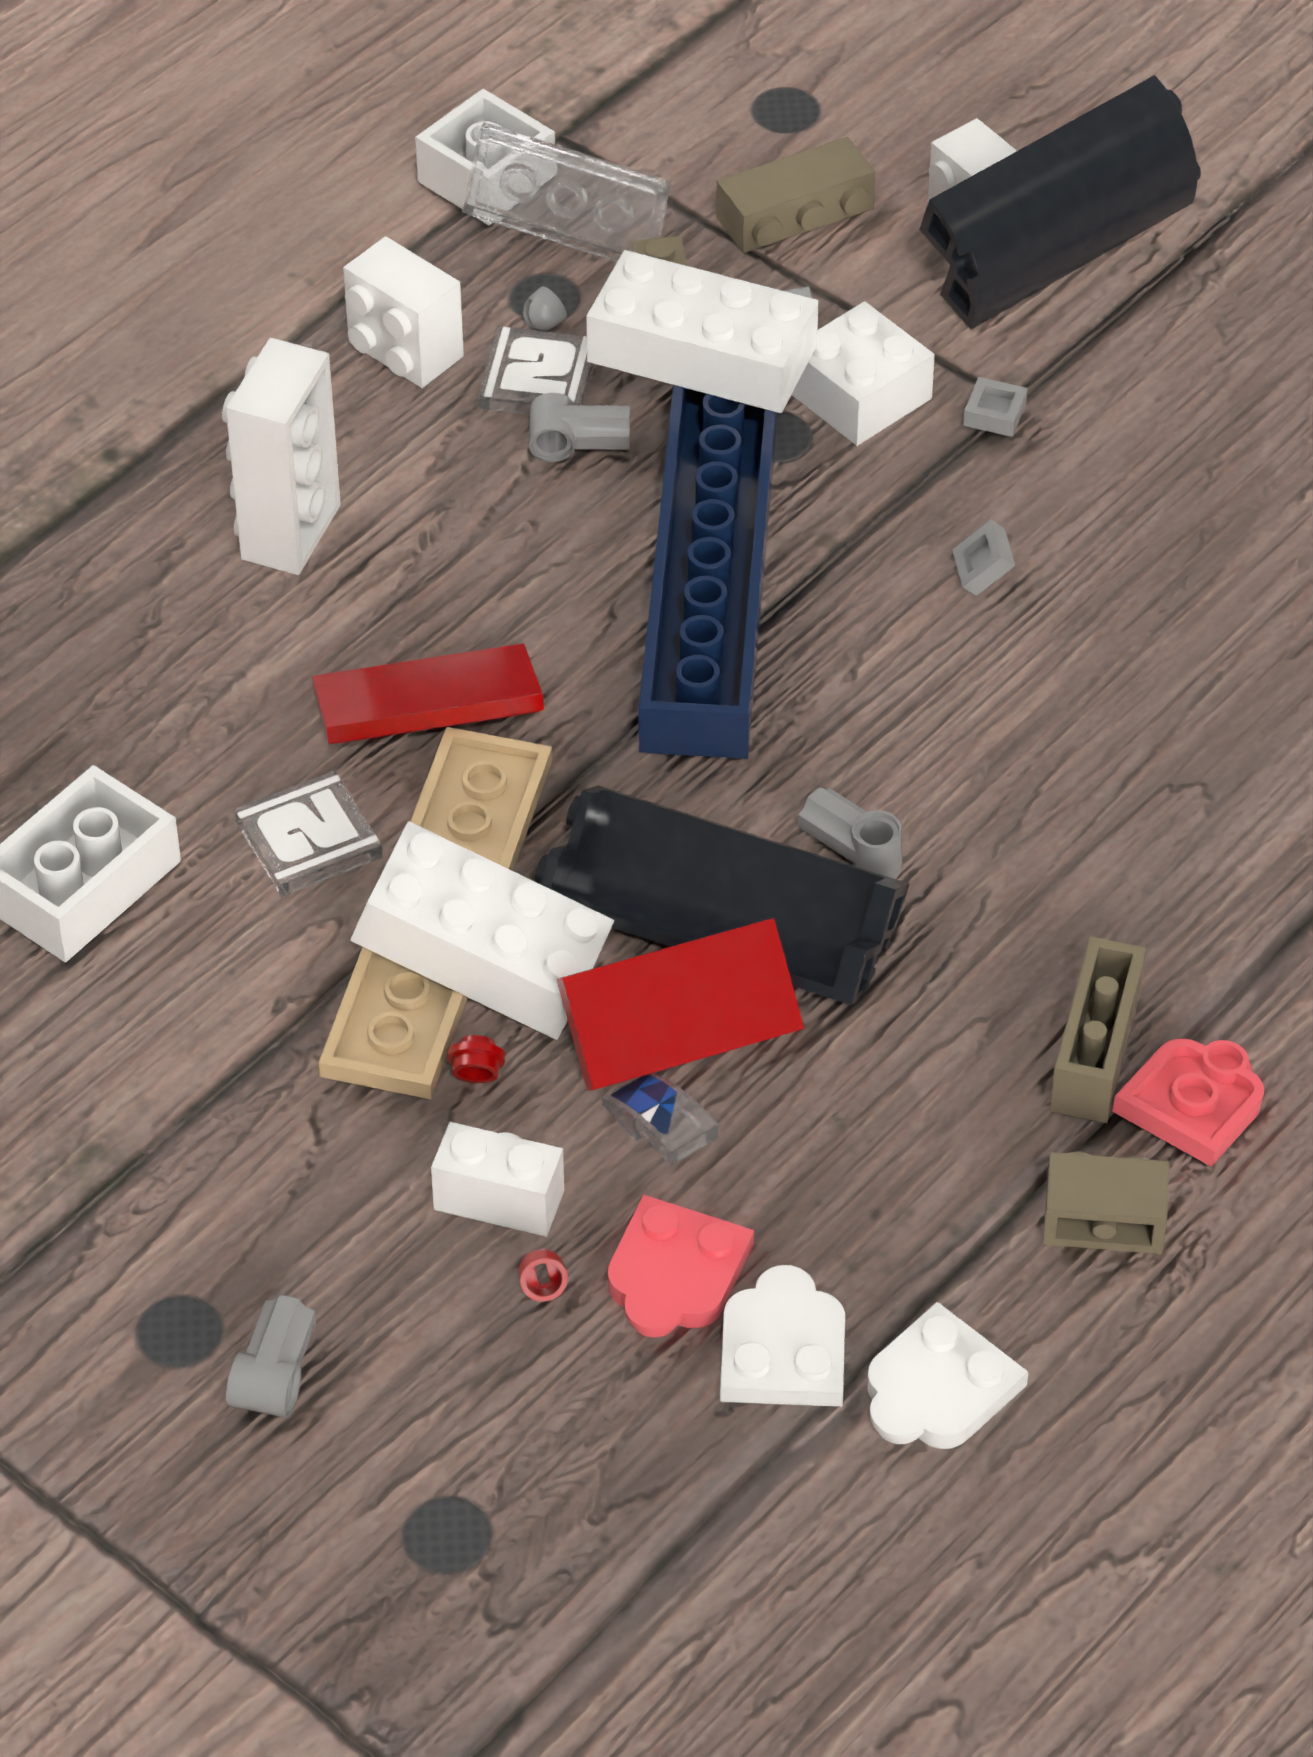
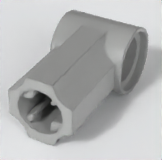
(561, 426)
(864, 837)
(270, 1370)

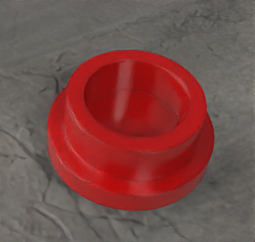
(476, 1059)

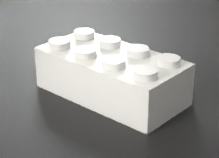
(702, 331)
(283, 455)
(480, 928)

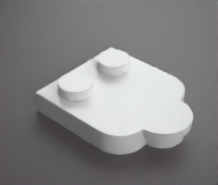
(783, 1342)
(939, 1382)

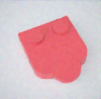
(1194, 1096)
(676, 1267)

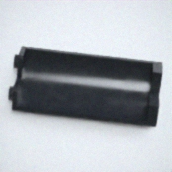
(1062, 201)
(694, 878)

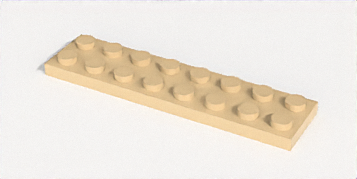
(396, 1021)

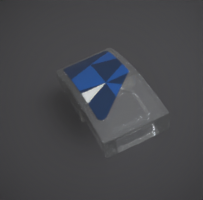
(663, 1115)

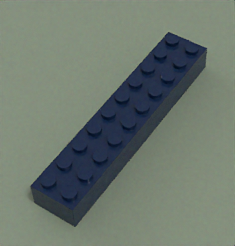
(707, 578)

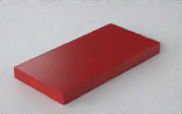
(427, 693)
(680, 1004)

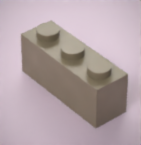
(795, 194)
(1098, 1029)

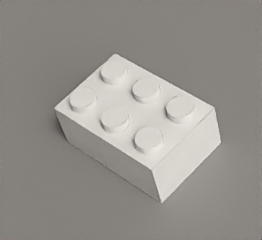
(83, 862)

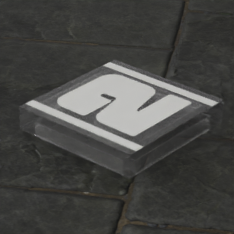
(532, 364)
(308, 833)

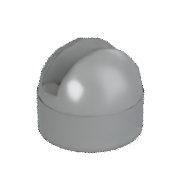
(543, 310)

